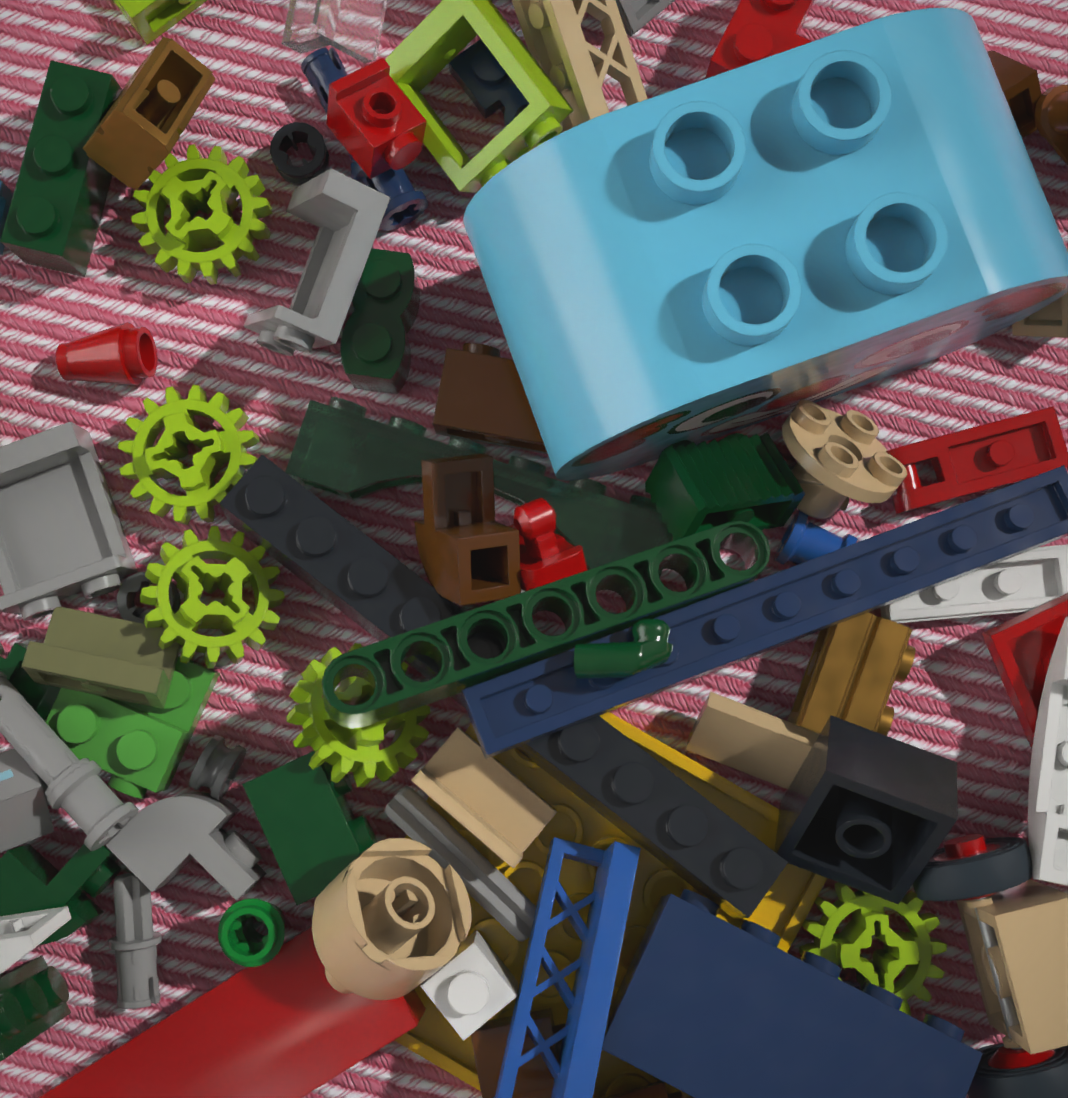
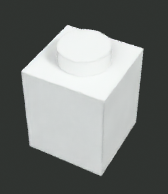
(471, 986)

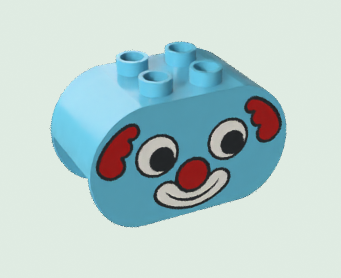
(764, 240)

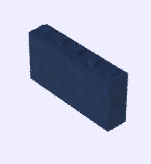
(743, 1019)

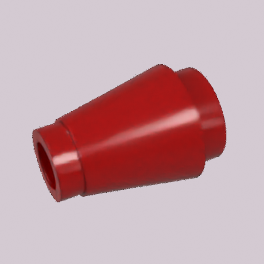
(109, 356)

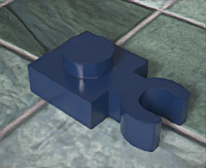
(487, 82)

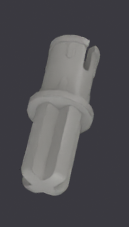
(134, 944)

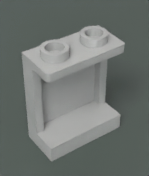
(348, 225)
(57, 523)

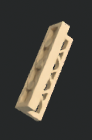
(573, 64)

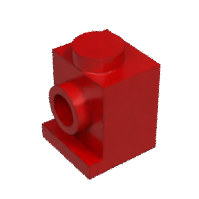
(375, 119)

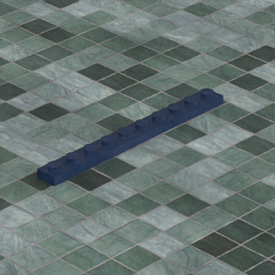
(779, 610)

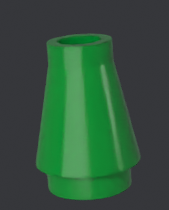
(241, 940)

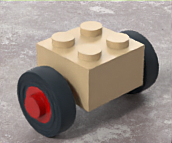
(1019, 959)

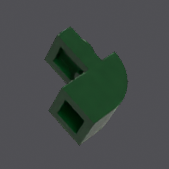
(34, 884)

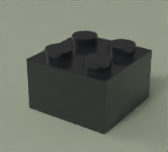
(867, 810)

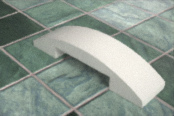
(1050, 773)

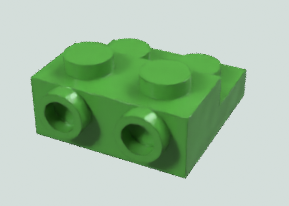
(131, 739)

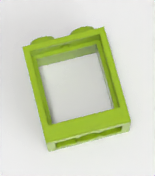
(434, 45)

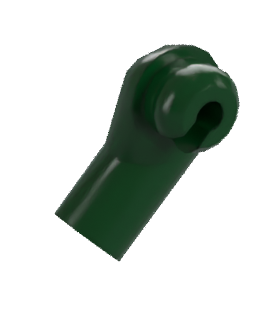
(625, 658)

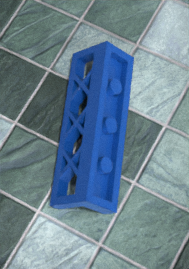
(595, 974)

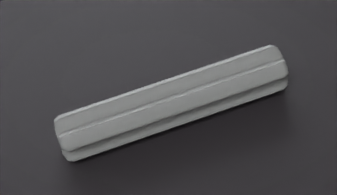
(448, 847)

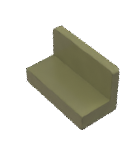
(103, 657)

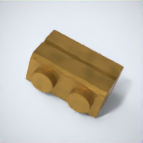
(150, 113)
(854, 674)

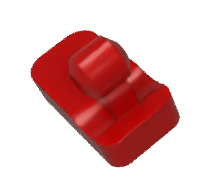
(544, 554)

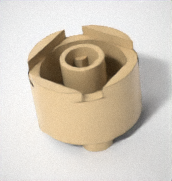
(390, 920)

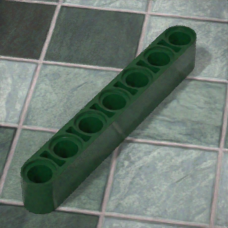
(511, 621)

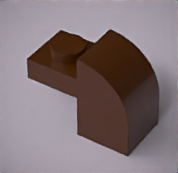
(459, 541)

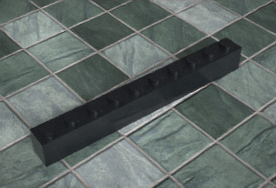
(586, 758)

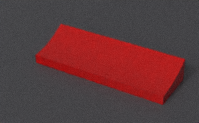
(251, 1036)

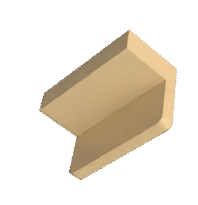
(484, 797)

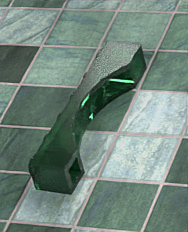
(360, 456)

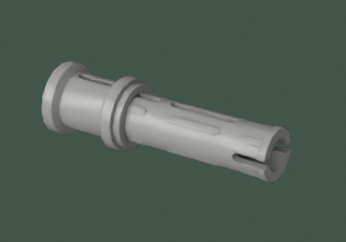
(70, 781)

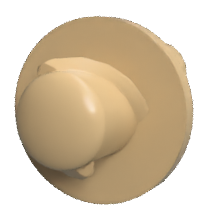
(838, 459)

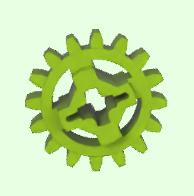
(213, 193)
(180, 430)
(229, 616)
(352, 748)
(899, 949)

